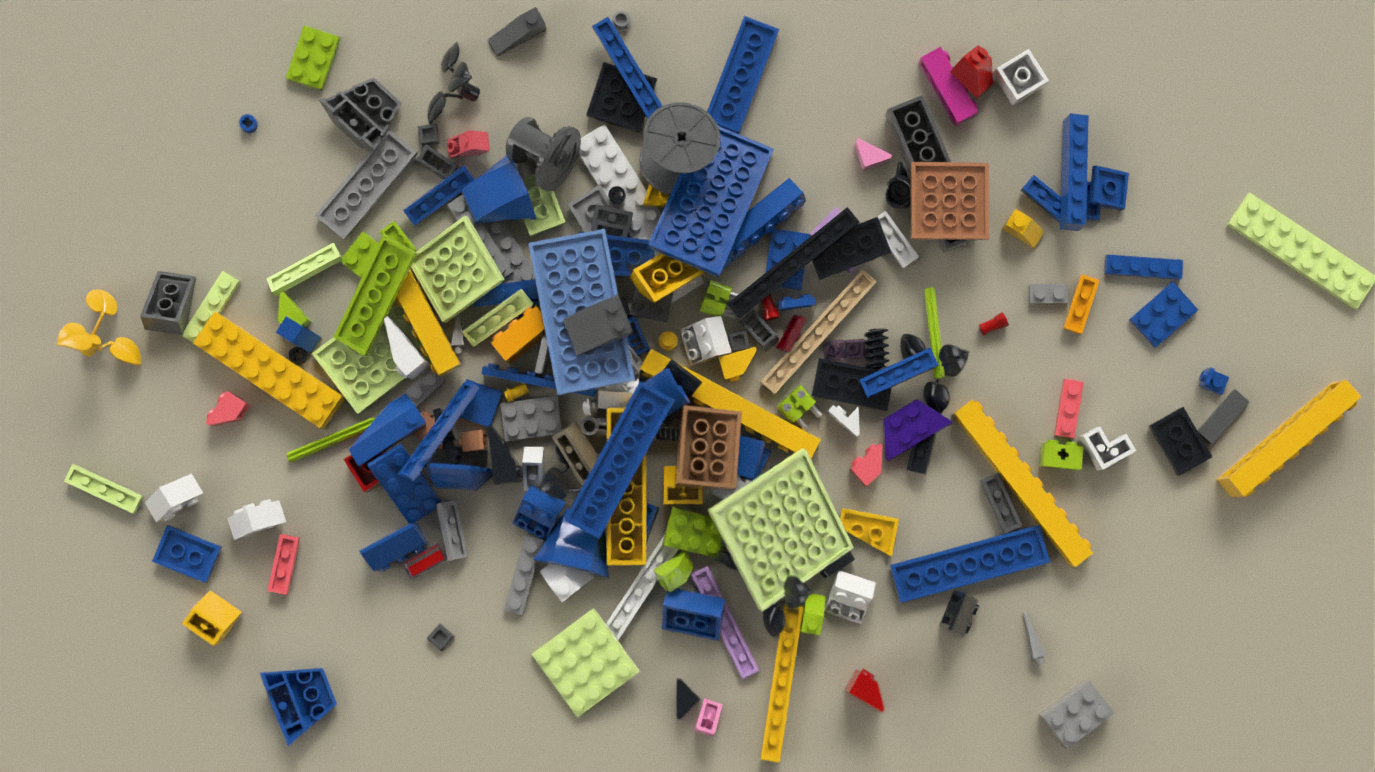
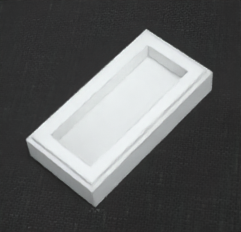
(543, 355)

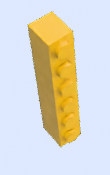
(426, 327)

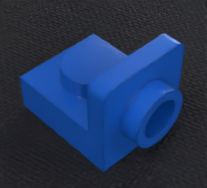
(1213, 381)

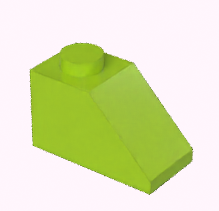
(289, 308)
(674, 571)
(813, 614)

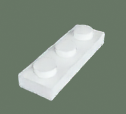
(897, 242)

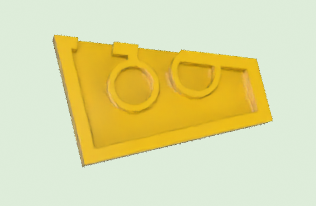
(872, 528)

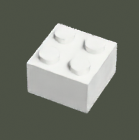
(1020, 77)

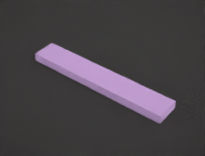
(729, 631)

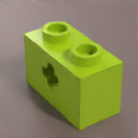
(1050, 458)

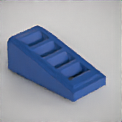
(646, 348)

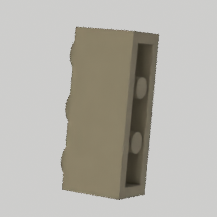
(576, 450)

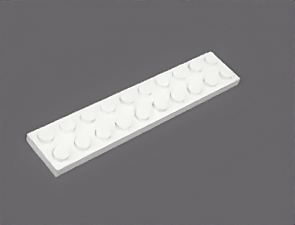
(612, 169)

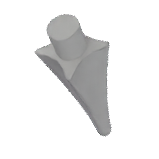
(458, 338)
(1036, 648)

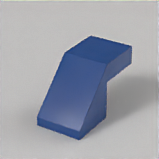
(298, 334)

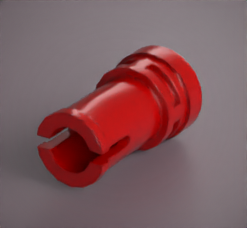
(770, 311)
(999, 321)

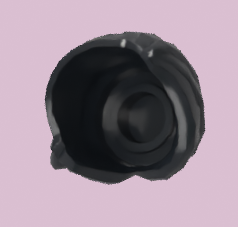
(899, 189)

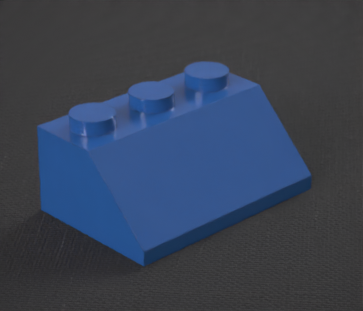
(394, 547)
(693, 614)

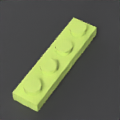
(304, 269)
(213, 302)
(497, 317)
(103, 488)

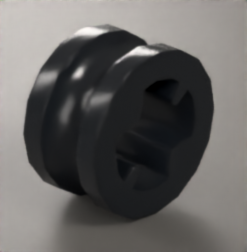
(621, 198)
(303, 352)

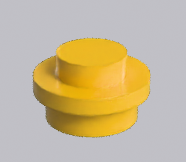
(668, 340)

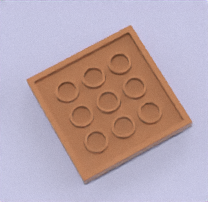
(949, 201)

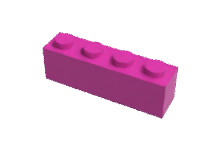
(948, 89)

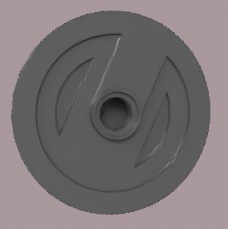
(552, 155)

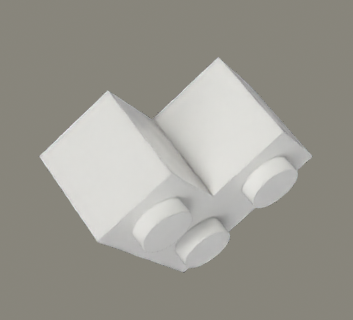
(1104, 452)
(172, 497)
(256, 518)

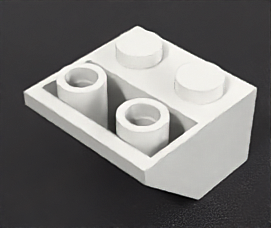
(705, 340)
(618, 394)
(850, 597)

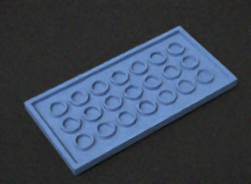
(569, 277)

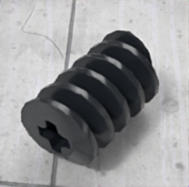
(876, 348)

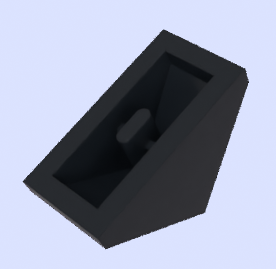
(685, 698)

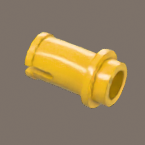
(516, 392)

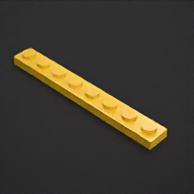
(781, 685)

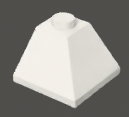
(565, 580)

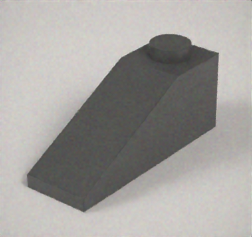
(518, 31)

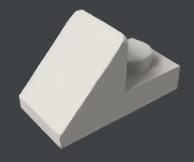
(851, 423)

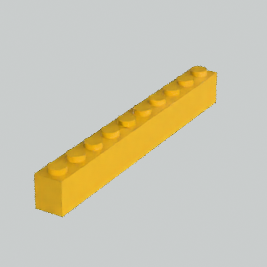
(752, 418)
(1022, 483)

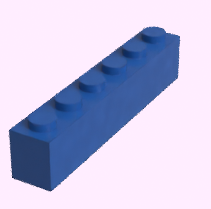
(1074, 172)
(765, 216)

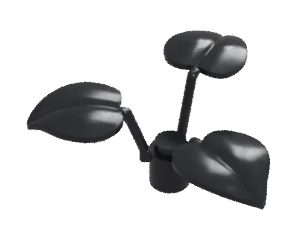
(458, 82)
(953, 361)
(553, 480)
(795, 595)

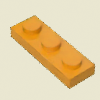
(1081, 304)

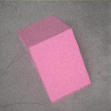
(870, 155)
(708, 717)

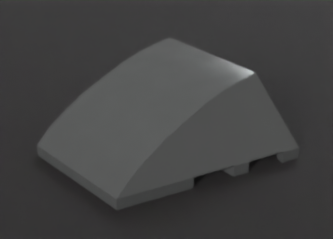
(363, 112)

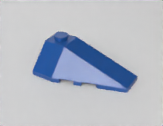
(390, 427)

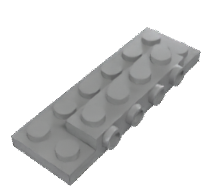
(499, 243)

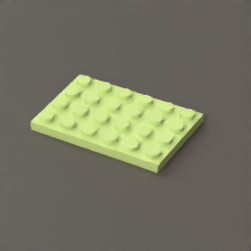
(366, 377)

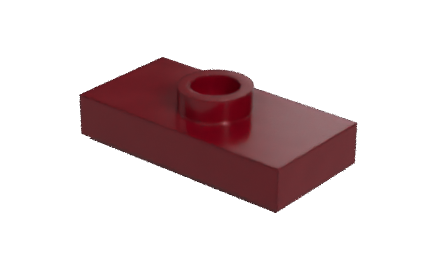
(791, 333)

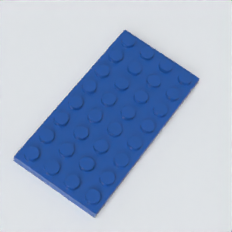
(711, 204)

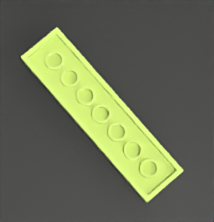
(1302, 251)

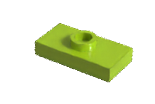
(396, 233)

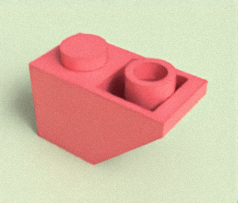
(468, 144)
(228, 410)
(869, 466)

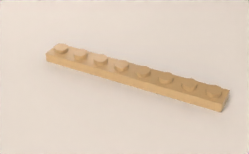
(818, 331)

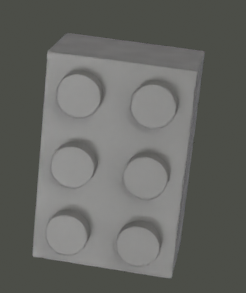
(1076, 714)

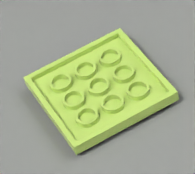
(456, 269)
(585, 662)

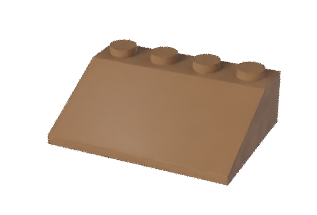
(708, 448)

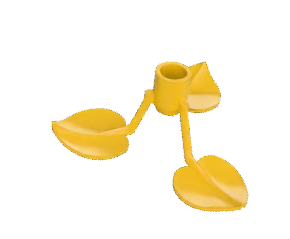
(76, 338)

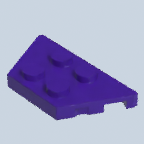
(910, 427)

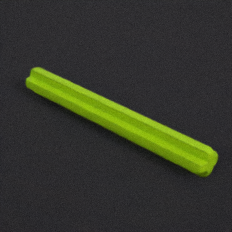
(934, 331)
(329, 440)

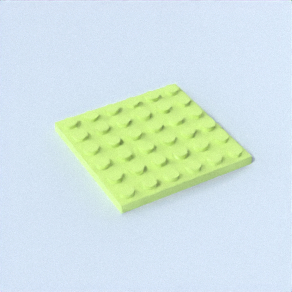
(781, 528)

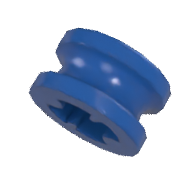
(250, 129)

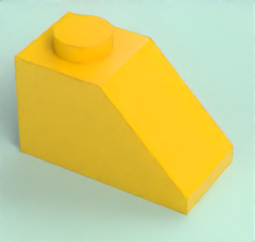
(1023, 228)
(735, 364)

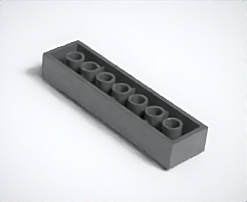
(919, 141)

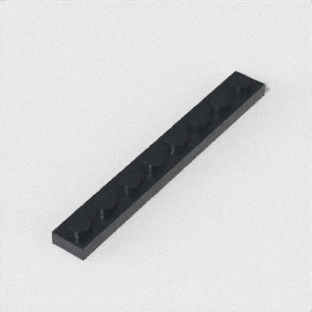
(793, 263)

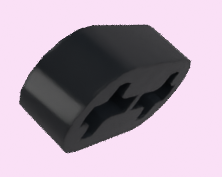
(837, 564)

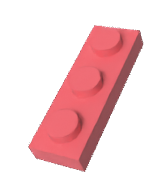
(1068, 408)
(283, 564)

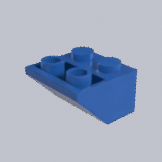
(538, 513)

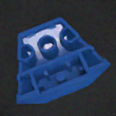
(499, 195)
(457, 476)
(574, 549)
(298, 699)

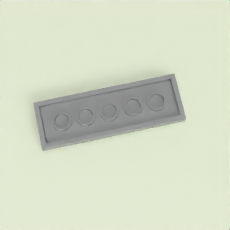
(366, 185)

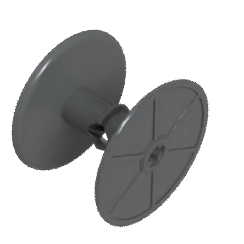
(677, 141)

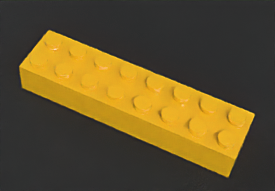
(269, 370)
(1289, 439)
(629, 521)

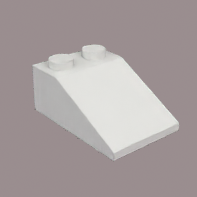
(405, 354)

